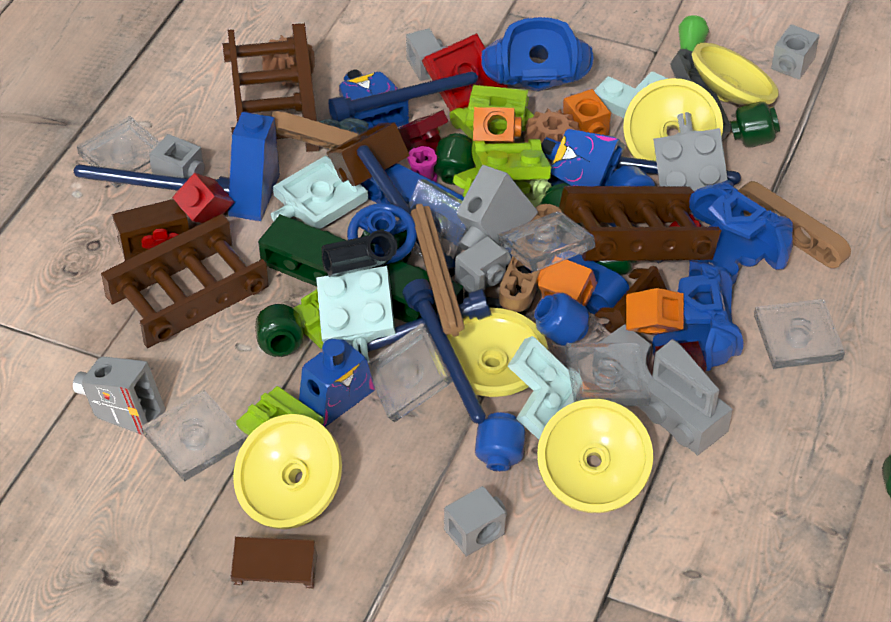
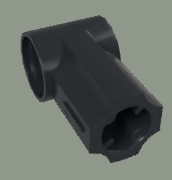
(357, 254)

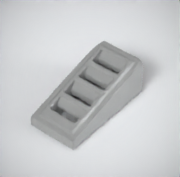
(685, 378)

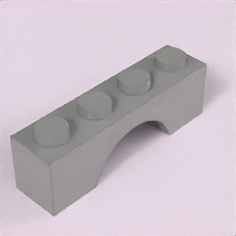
(673, 413)

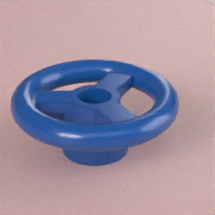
(383, 217)

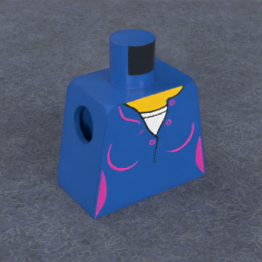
(360, 86)
(583, 157)
(335, 380)

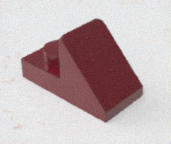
(423, 131)

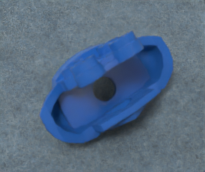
(548, 38)
(742, 237)
(708, 316)

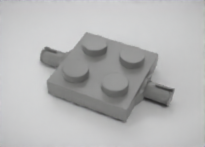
(690, 157)

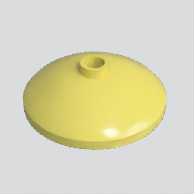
(733, 75)
(656, 111)
(489, 346)
(602, 431)
(270, 463)

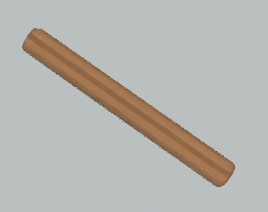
(437, 271)

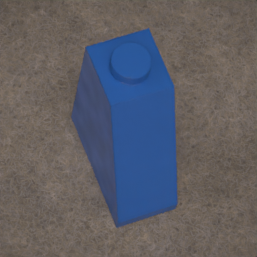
(253, 166)

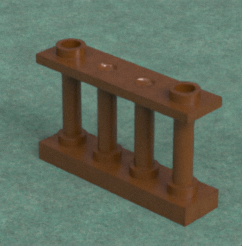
(298, 73)
(639, 205)
(173, 256)

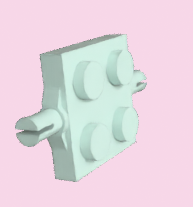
(317, 195)
(356, 307)

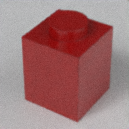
(202, 198)

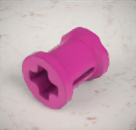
(419, 164)

